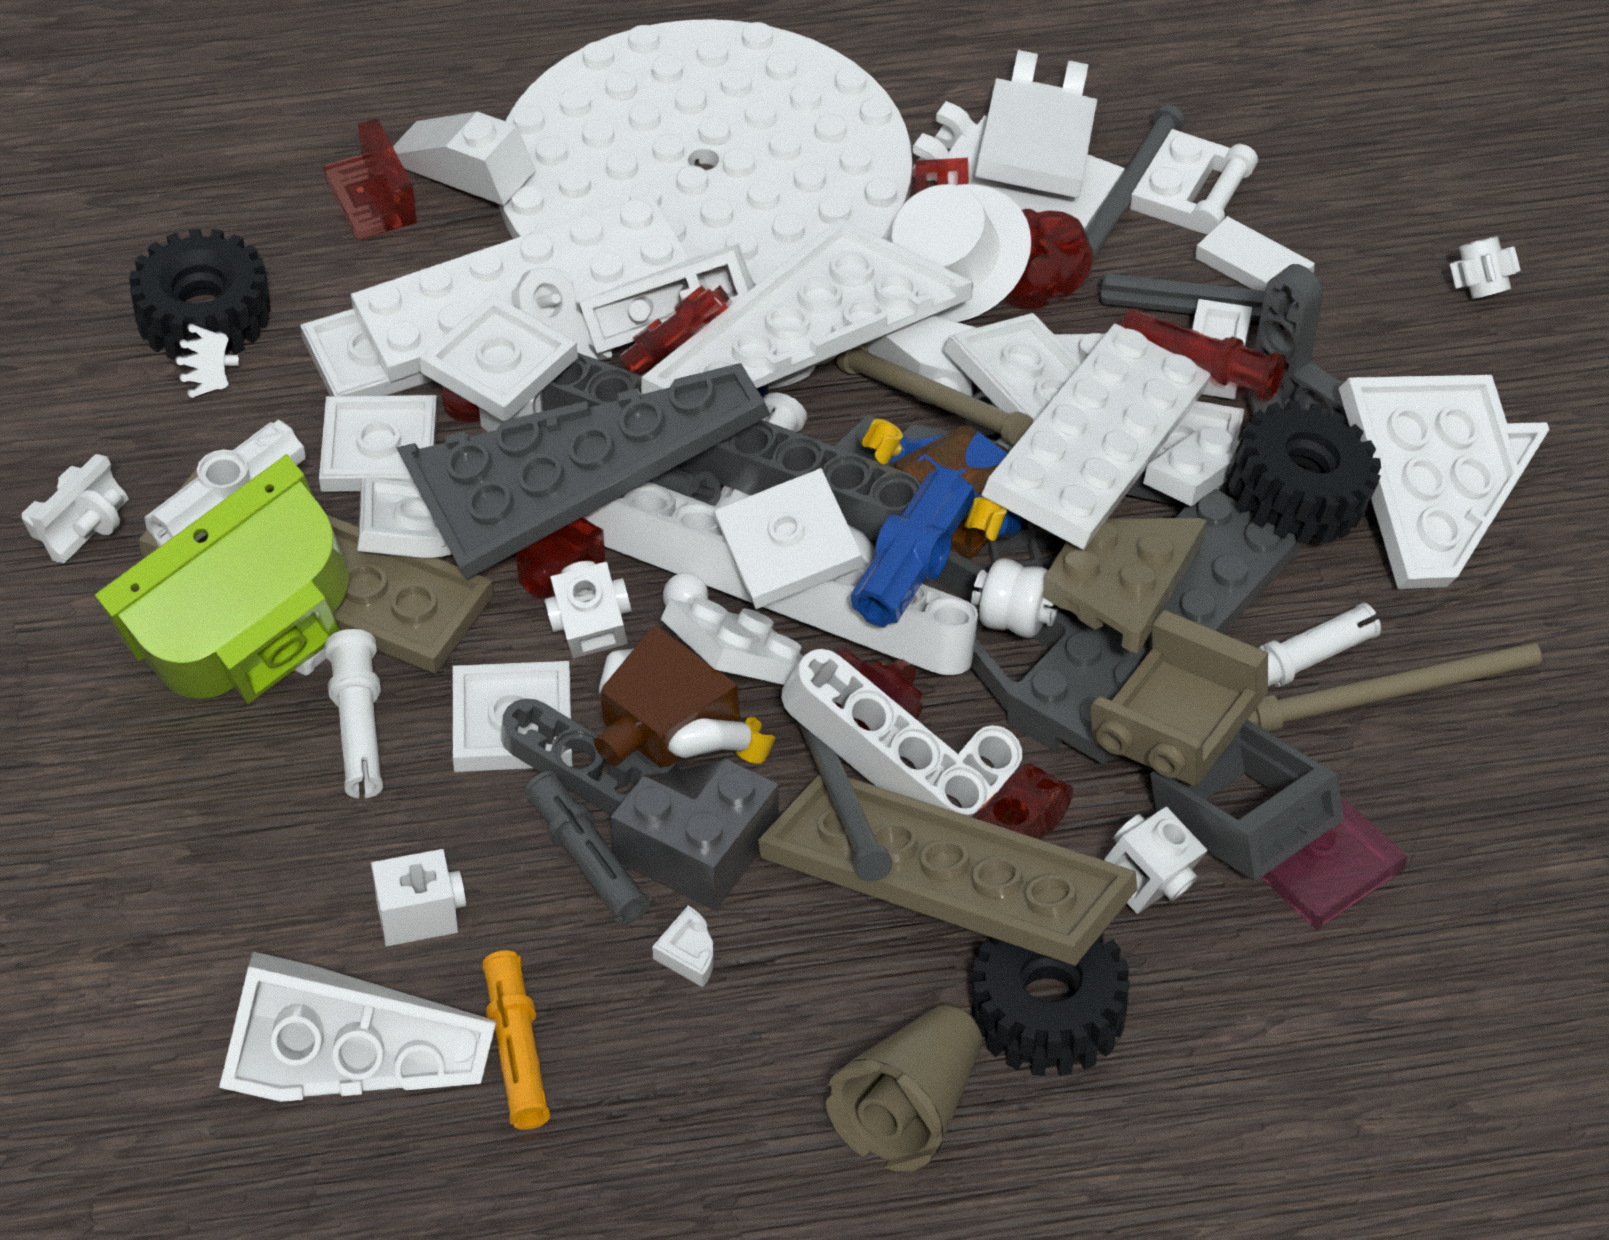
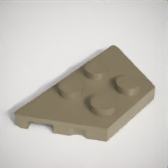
(1125, 573)

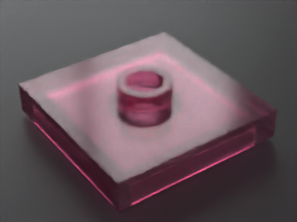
(1337, 868)

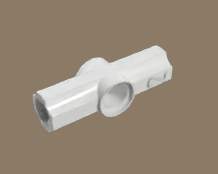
(220, 476)

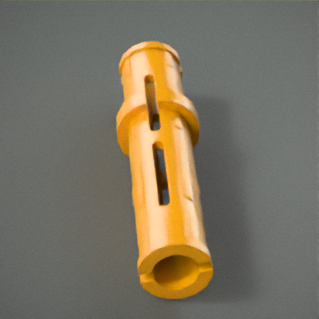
(515, 1039)

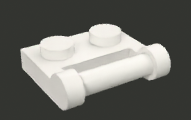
(1179, 174)

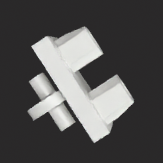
(81, 507)

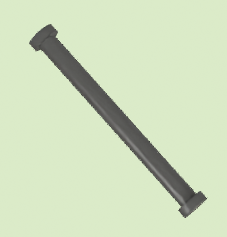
(1164, 119)
(871, 860)

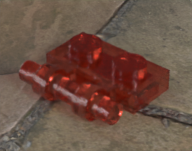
(660, 338)

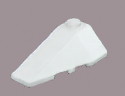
(335, 1034)

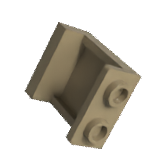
(1183, 700)

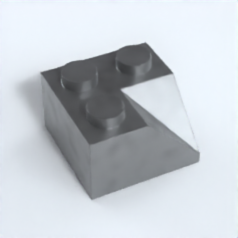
(695, 828)

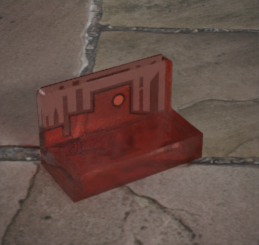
(373, 185)

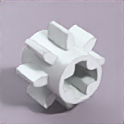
(1484, 267)

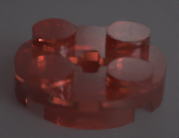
(1064, 269)

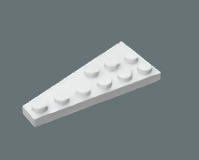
(815, 306)

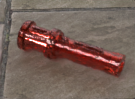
(1225, 359)

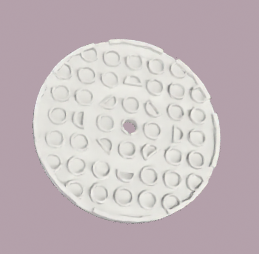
(777, 115)

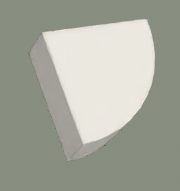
(687, 947)

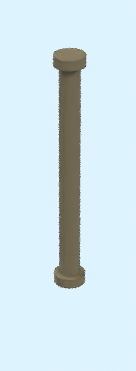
(1009, 425)

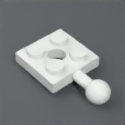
(724, 639)

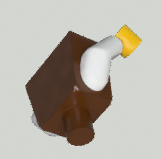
(672, 706)

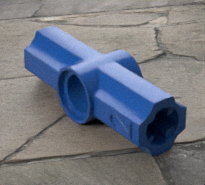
(912, 547)

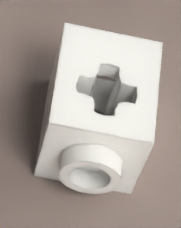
(417, 897)

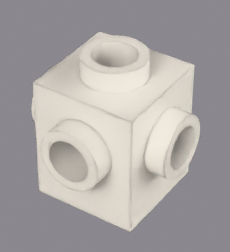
(588, 608)
(1161, 852)

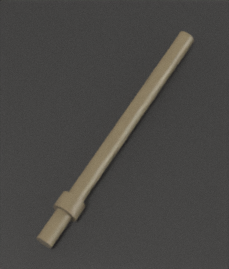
(1273, 712)

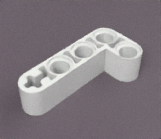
(827, 678)

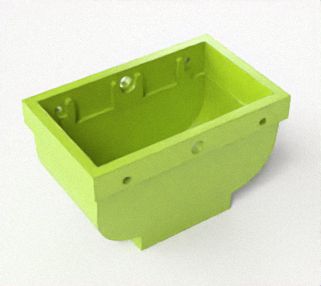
(243, 600)

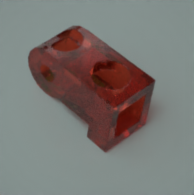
(1028, 803)

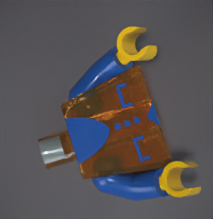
(959, 450)

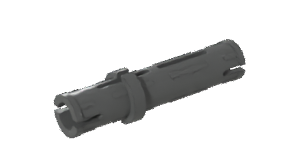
(573, 828)

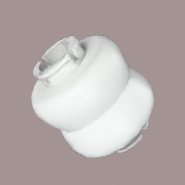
(1013, 598)

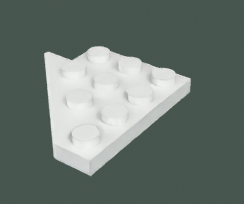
(1442, 466)

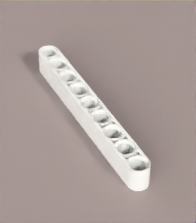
(685, 538)

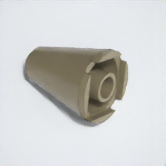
(906, 1089)

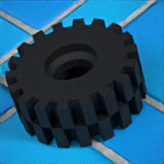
(194, 269)
(1292, 497)
(1045, 1030)

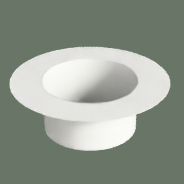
(969, 233)

